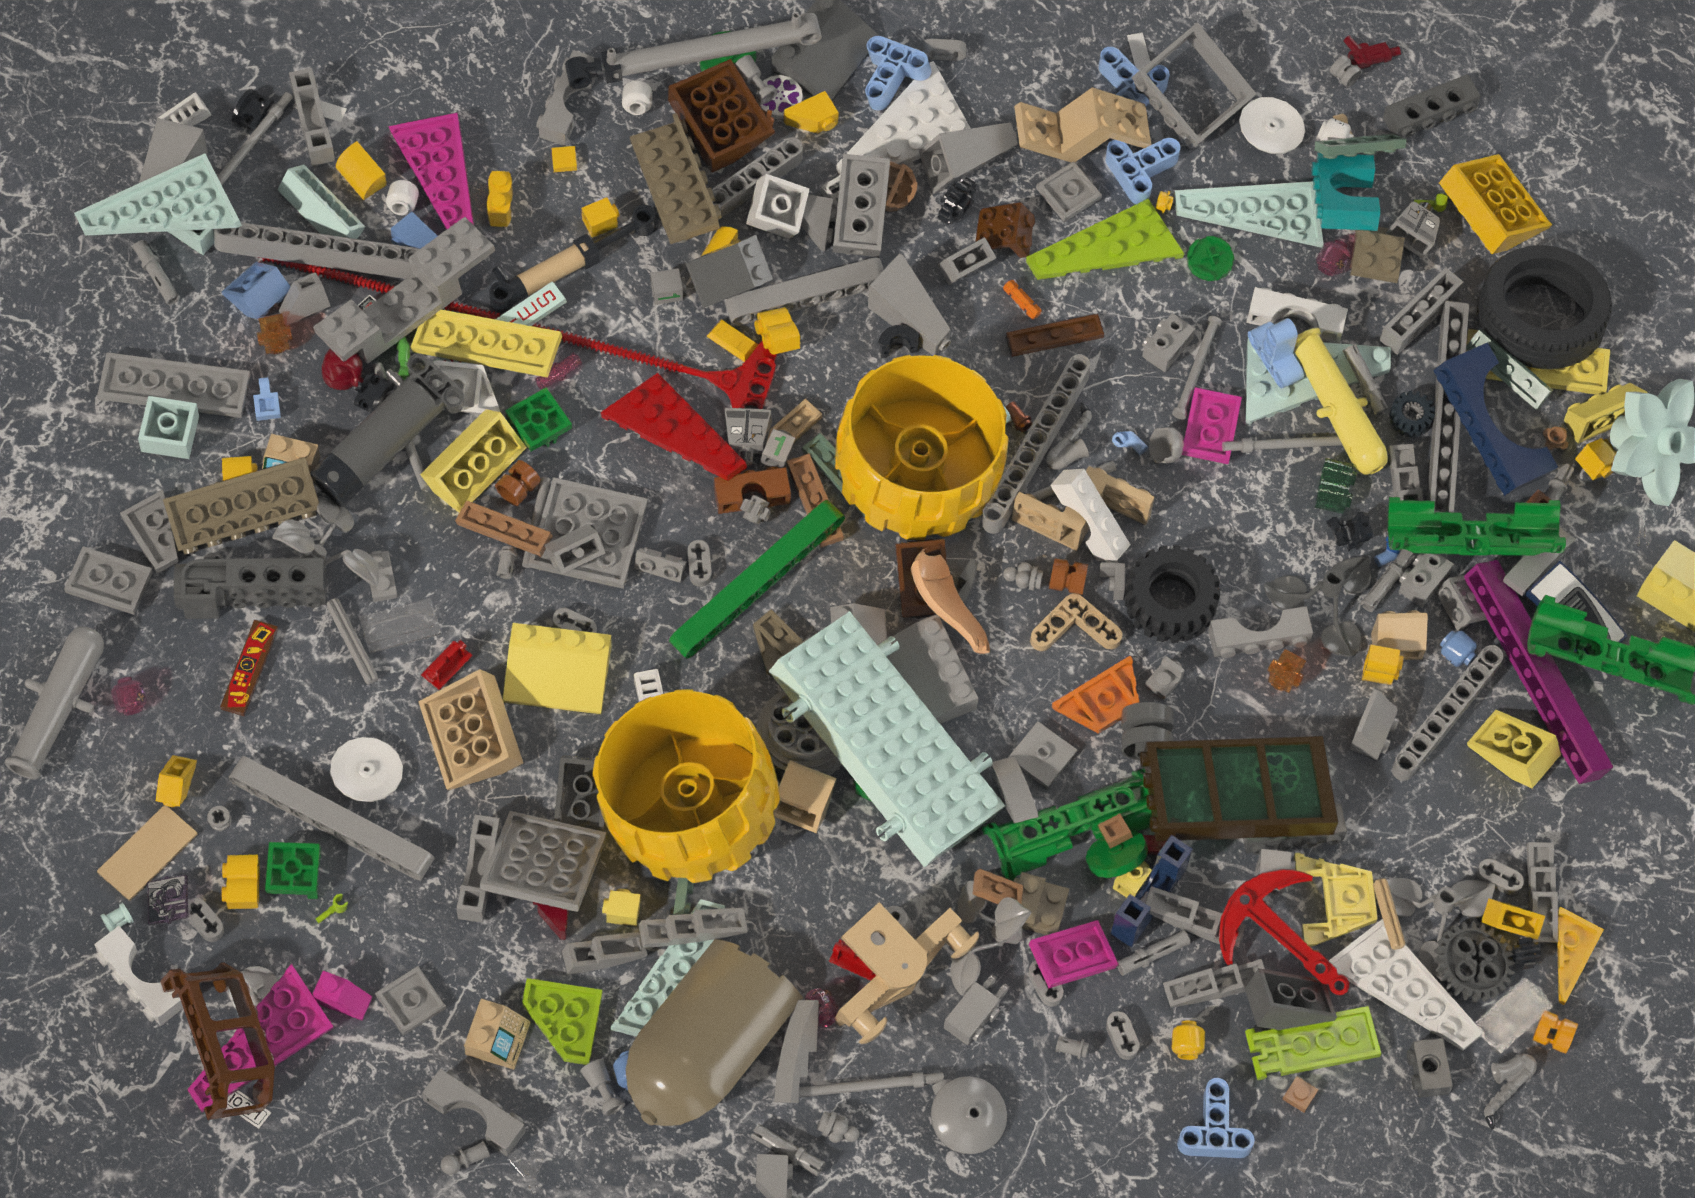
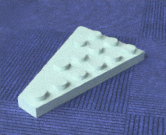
(171, 201)
(1266, 398)

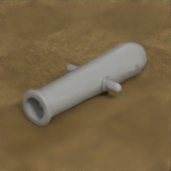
(56, 700)

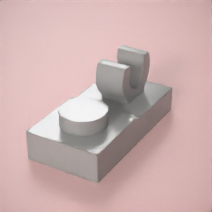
(386, 586)

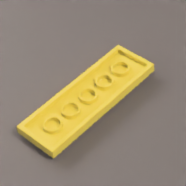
(488, 342)
(1586, 376)

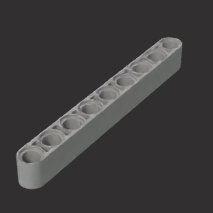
(316, 249)
(1037, 433)
(331, 818)

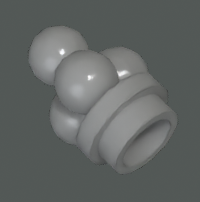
(1025, 576)
(837, 1127)

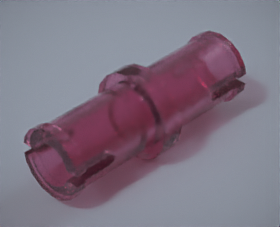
(559, 371)

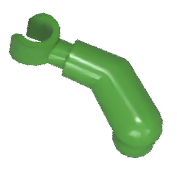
(403, 356)

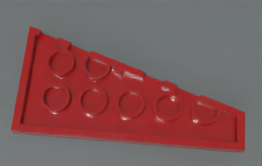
(672, 424)

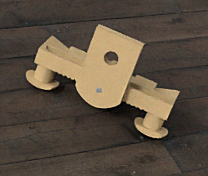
(895, 963)

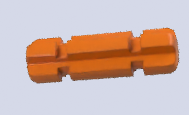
(1022, 299)

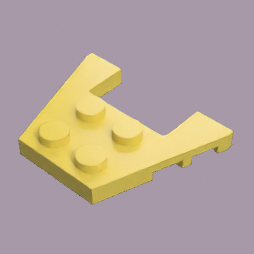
(1347, 898)

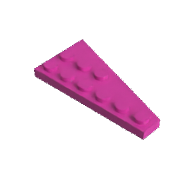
(438, 161)
(290, 1023)

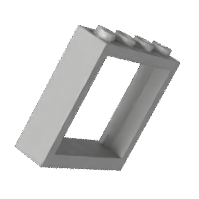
(1218, 63)

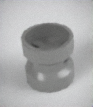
(1345, 71)

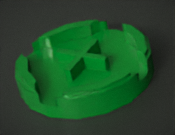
(1210, 258)

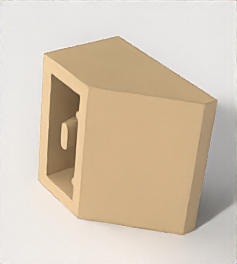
(1402, 632)
(804, 796)

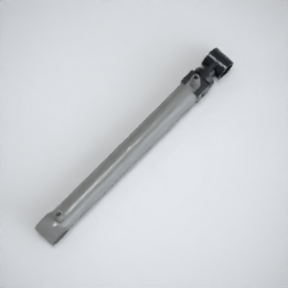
(801, 29)

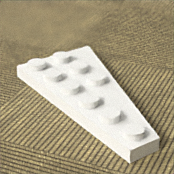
(1405, 985)

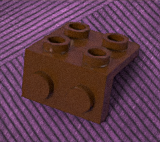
(1007, 227)

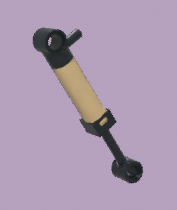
(581, 254)

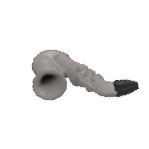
(1065, 451)
(1516, 1073)

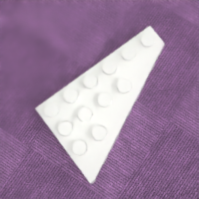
(912, 122)

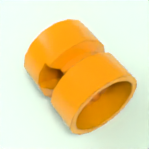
(1564, 1035)

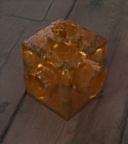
(274, 334)
(1286, 671)

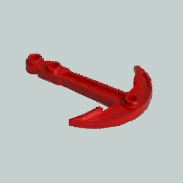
(1271, 922)

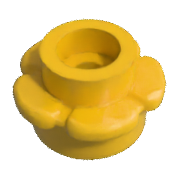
(1164, 201)

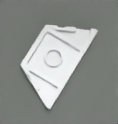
(473, 382)

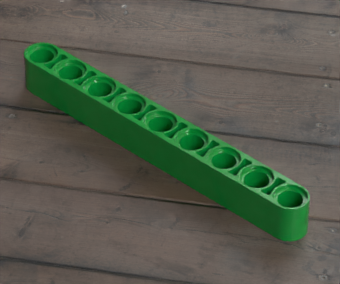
(757, 579)

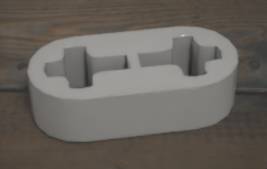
(944, 49)
(705, 563)
(574, 618)
(1500, 876)
(208, 916)
(1041, 987)
(1117, 1037)

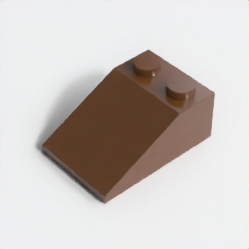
(911, 601)

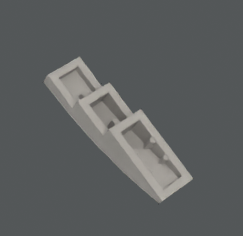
(1404, 473)
(1532, 568)
(1542, 888)
(1188, 915)
(693, 928)
(1210, 984)
(798, 1042)

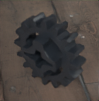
(957, 201)

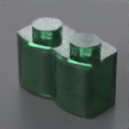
(1334, 486)

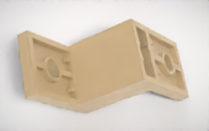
(1082, 125)
(1069, 526)

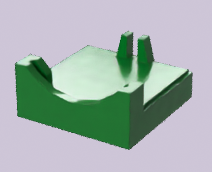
(538, 419)
(293, 869)

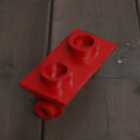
(447, 664)
(846, 958)

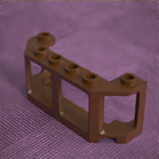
(207, 1043)

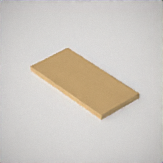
(147, 852)

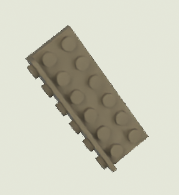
(676, 181)
(241, 505)

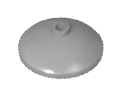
(953, 1120)

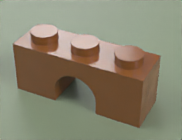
(770, 483)

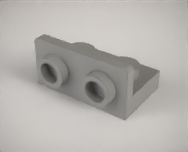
(1460, 602)

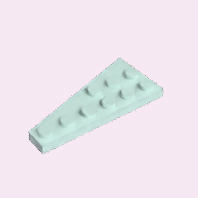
(1268, 209)
(661, 980)

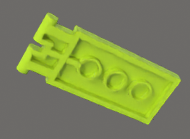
(1315, 1045)

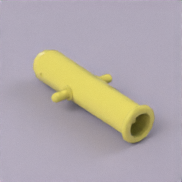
(1340, 404)

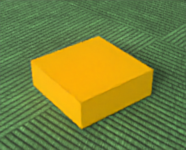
(564, 159)

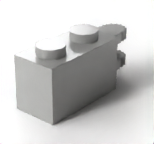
(974, 1011)

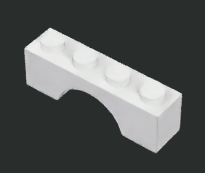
(1271, 306)
(1079, 493)
(118, 953)

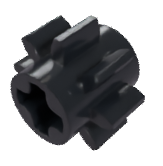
(1526, 953)

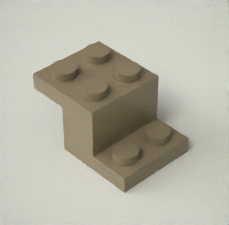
(1376, 255)

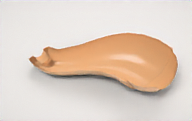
(939, 592)

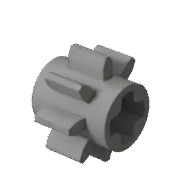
(755, 510)

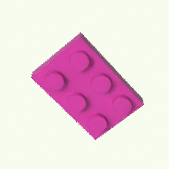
(1210, 423)
(1073, 954)

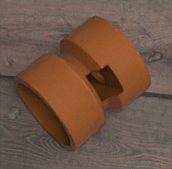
(517, 483)
(1068, 576)

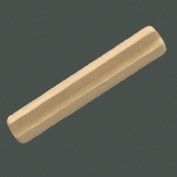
(1389, 914)

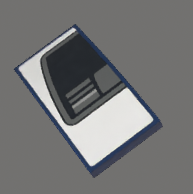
(1572, 592)

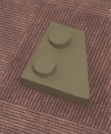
(774, 638)

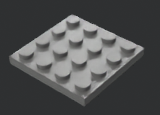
(611, 513)
(543, 861)

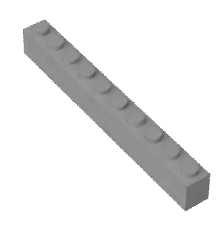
(1446, 419)

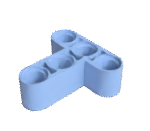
(891, 66)
(1123, 67)
(1136, 163)
(1275, 348)
(1216, 1129)

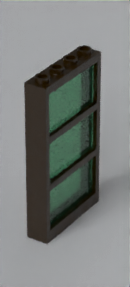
(1239, 788)

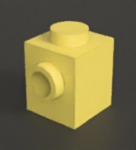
(1132, 881)
(622, 907)

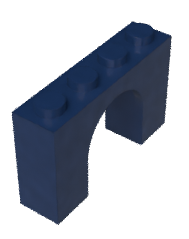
(1168, 869)

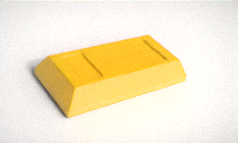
(732, 340)

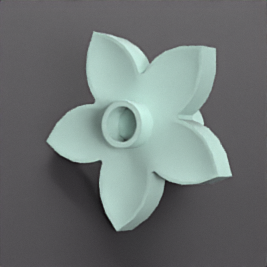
(1655, 438)

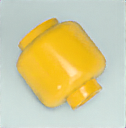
(1188, 1040)

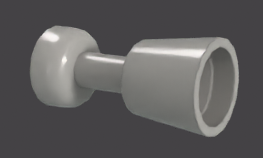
(750, 73)
(598, 1078)

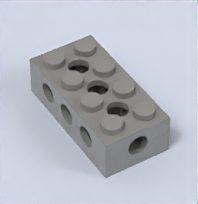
(848, 215)

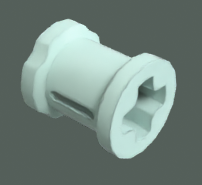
(117, 918)

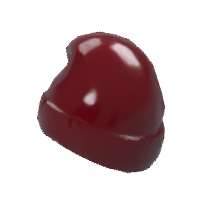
(341, 374)

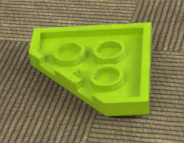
(564, 1016)

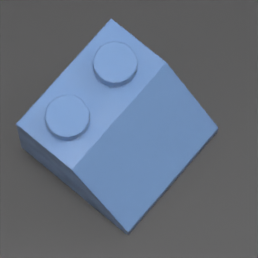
(257, 290)

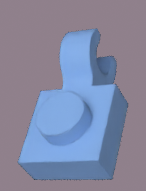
(266, 402)

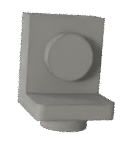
(1116, 575)
(1165, 677)

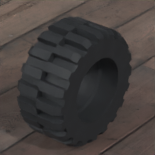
(1179, 566)

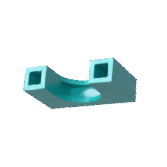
(1341, 210)

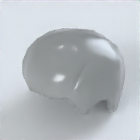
(1166, 445)

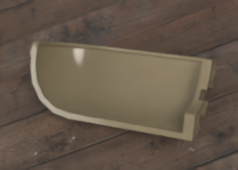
(706, 1034)

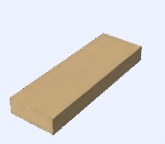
(798, 420)

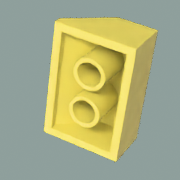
(1598, 412)

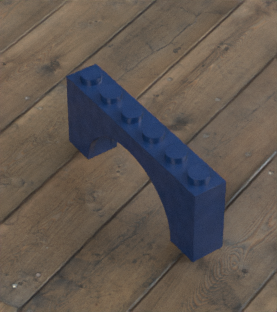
(1464, 384)

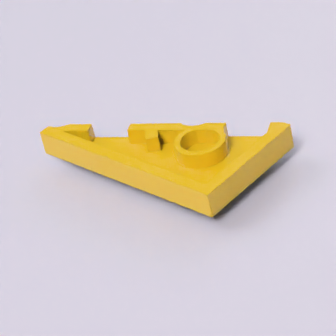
(1575, 944)

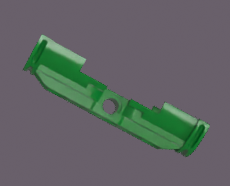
(1418, 529)
(1671, 658)
(1025, 854)

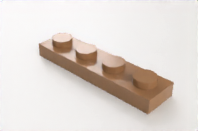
(810, 490)
(503, 528)

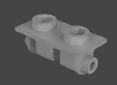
(652, 563)

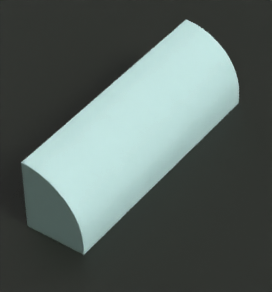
(318, 204)

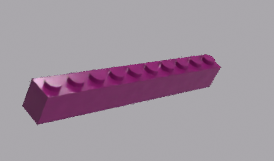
(1538, 674)

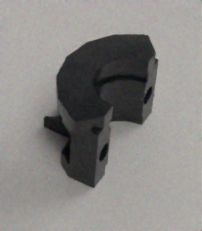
(250, 109)
(898, 335)
(372, 392)
(1351, 531)

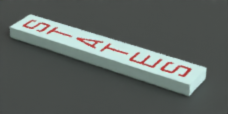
(531, 309)

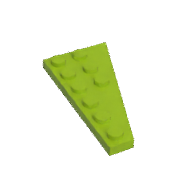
(1112, 243)

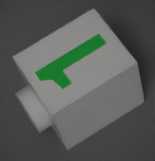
(667, 286)
(777, 449)

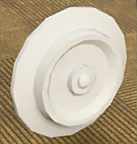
(1272, 125)
(366, 769)

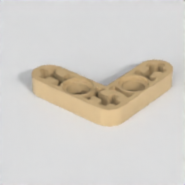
(1072, 616)

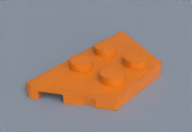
(1102, 698)

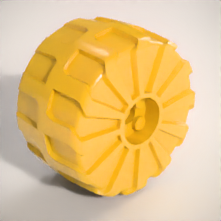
(929, 410)
(686, 785)

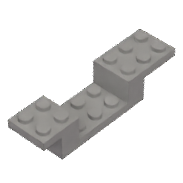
(410, 302)

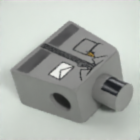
(1417, 227)
(748, 431)

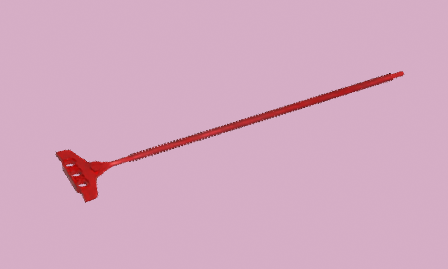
(734, 383)

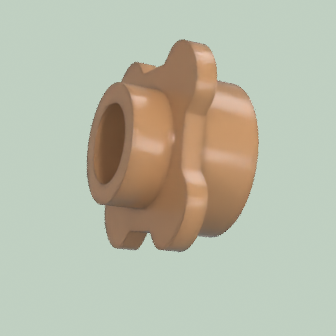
(1560, 434)

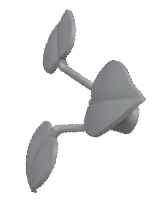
(298, 537)
(1468, 895)
(1007, 929)

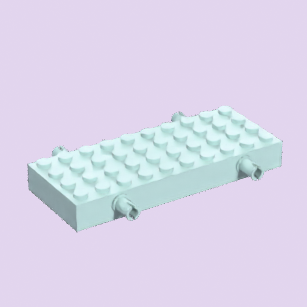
(886, 738)

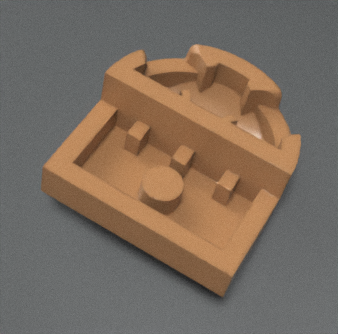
(900, 188)

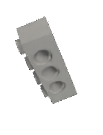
(1421, 311)

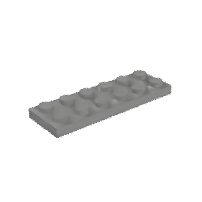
(210, 387)

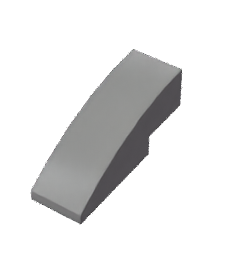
(1014, 789)
(603, 952)

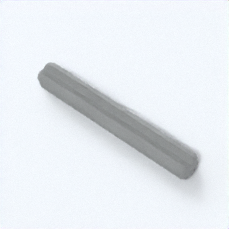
(352, 641)

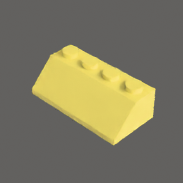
(473, 459)

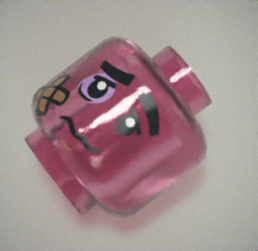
(1333, 258)
(129, 696)
(827, 1006)

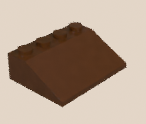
(720, 114)

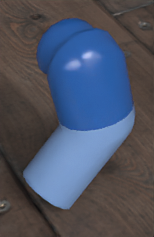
(1386, 556)

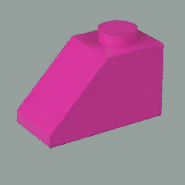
(341, 995)

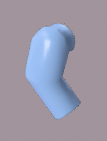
(1129, 439)

